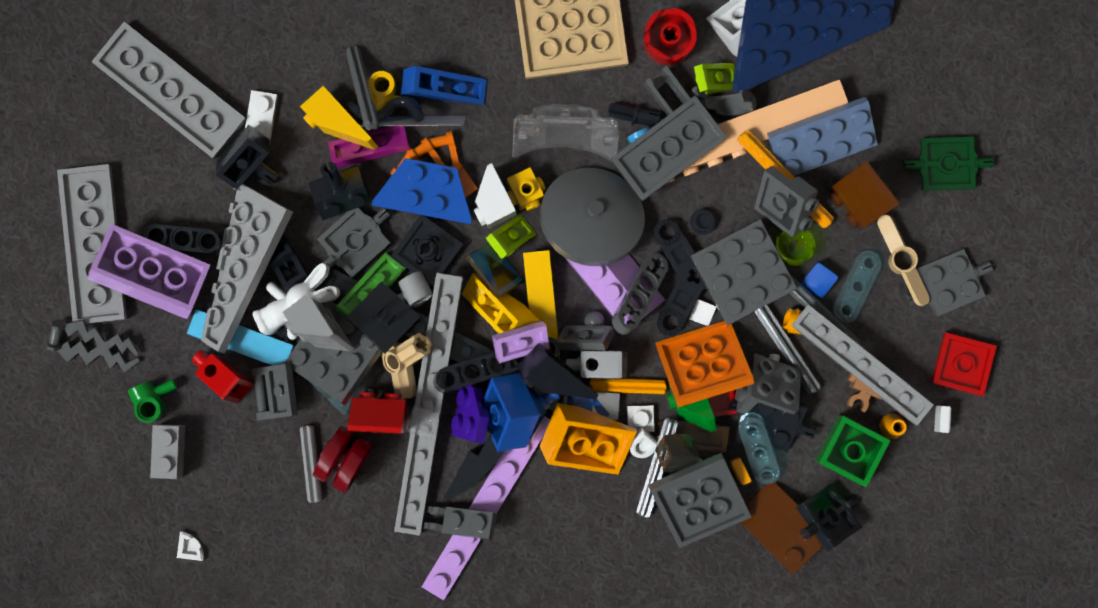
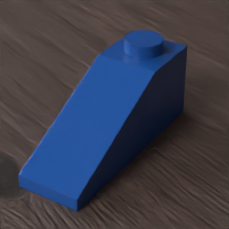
(442, 86)

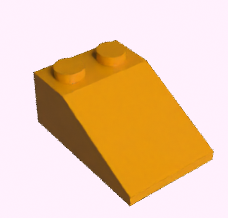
(586, 440)

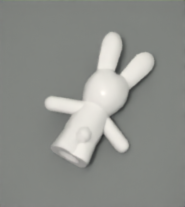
(271, 317)

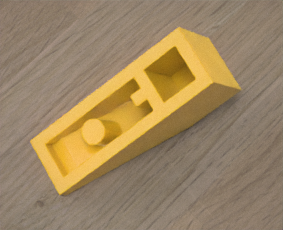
(333, 119)
(502, 312)

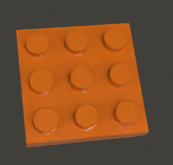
(704, 363)

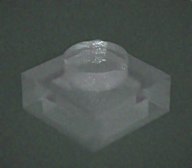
(422, 422)

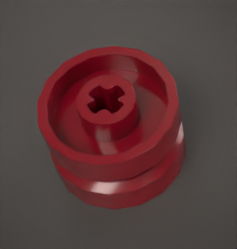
(339, 457)

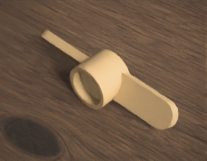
(896, 244)

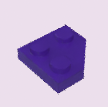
(470, 417)

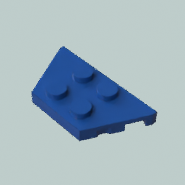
(425, 191)

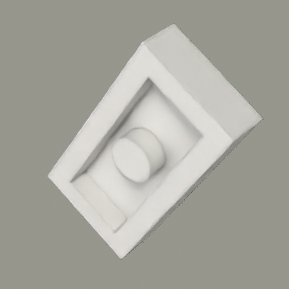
(262, 112)

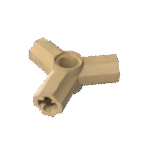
(400, 363)

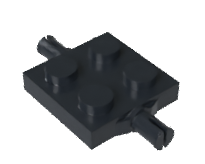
(780, 424)
(829, 517)

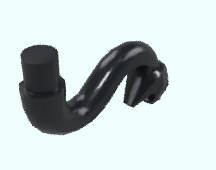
(408, 102)

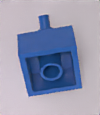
(514, 411)

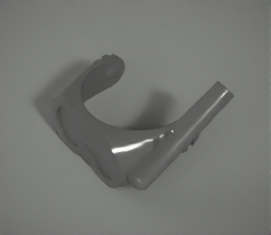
(728, 105)

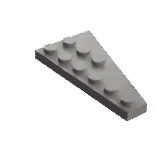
(243, 257)

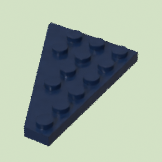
(794, 32)

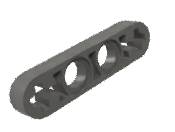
(642, 294)

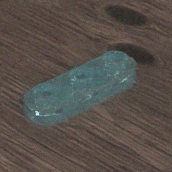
(850, 297)
(759, 440)

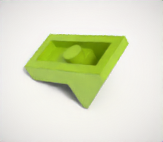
(714, 77)
(511, 236)

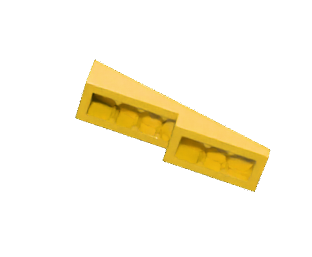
(540, 290)

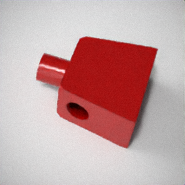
(225, 378)

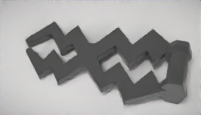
(102, 348)

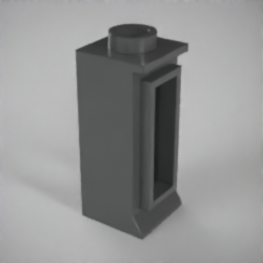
(658, 81)

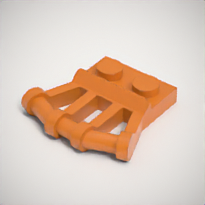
(427, 146)

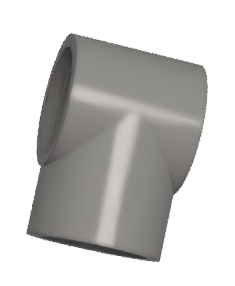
(414, 290)

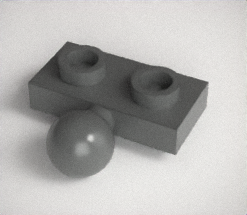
(591, 337)

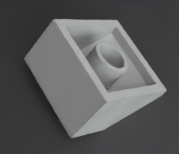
(316, 324)

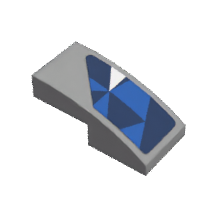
(605, 404)

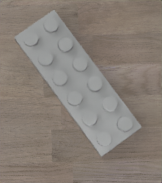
(169, 90)
(86, 213)

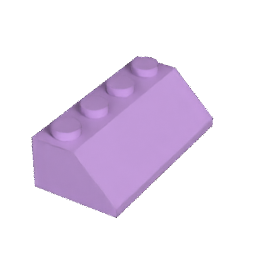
(148, 271)
(611, 283)

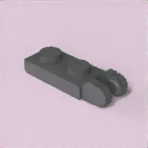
(463, 522)

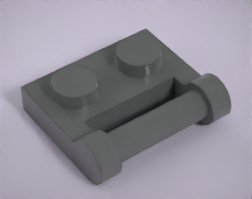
(279, 391)

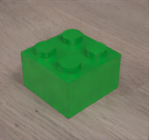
(852, 450)

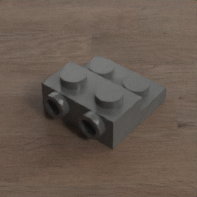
(786, 201)

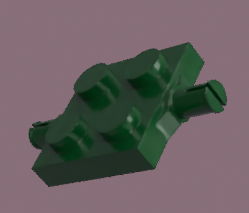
(947, 163)

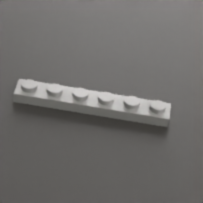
(862, 365)

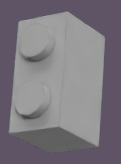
(167, 451)

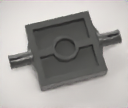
(354, 240)
(952, 282)

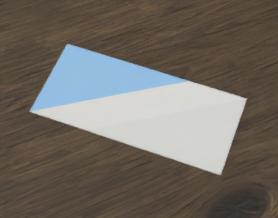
(428, 121)

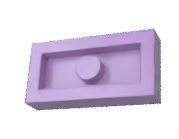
(519, 341)

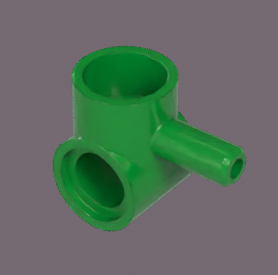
(146, 393)

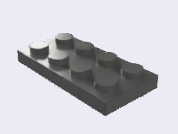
(668, 148)

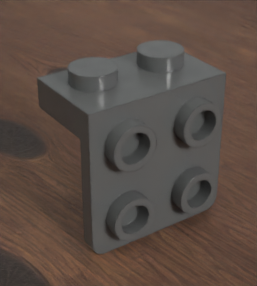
(773, 385)

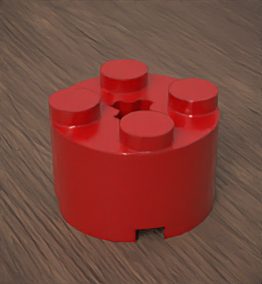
(667, 22)

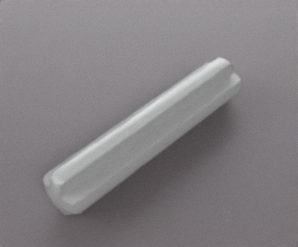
(310, 460)

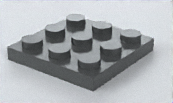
(743, 272)
(336, 370)
(699, 500)

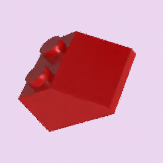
(378, 414)

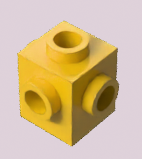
(525, 180)

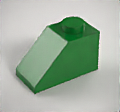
(695, 413)

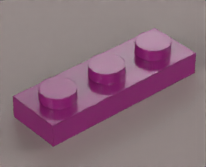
(389, 142)

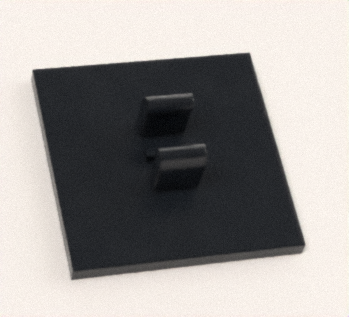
(383, 317)

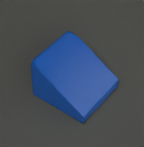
(819, 280)

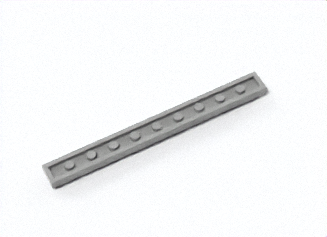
(420, 449)

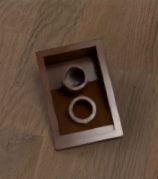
(862, 196)
(778, 527)

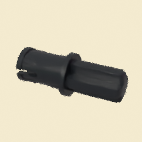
(634, 114)

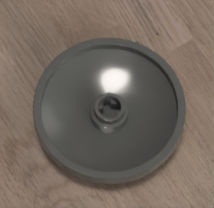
(592, 216)

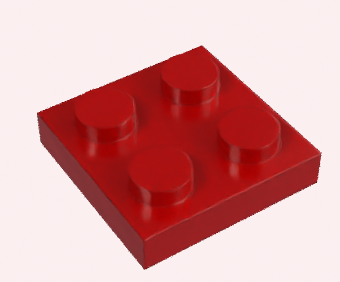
(963, 364)

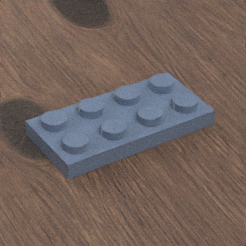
(824, 137)

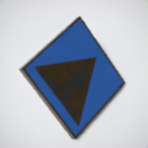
(494, 271)

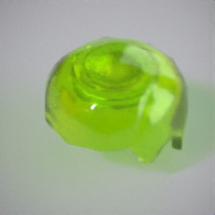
(802, 252)

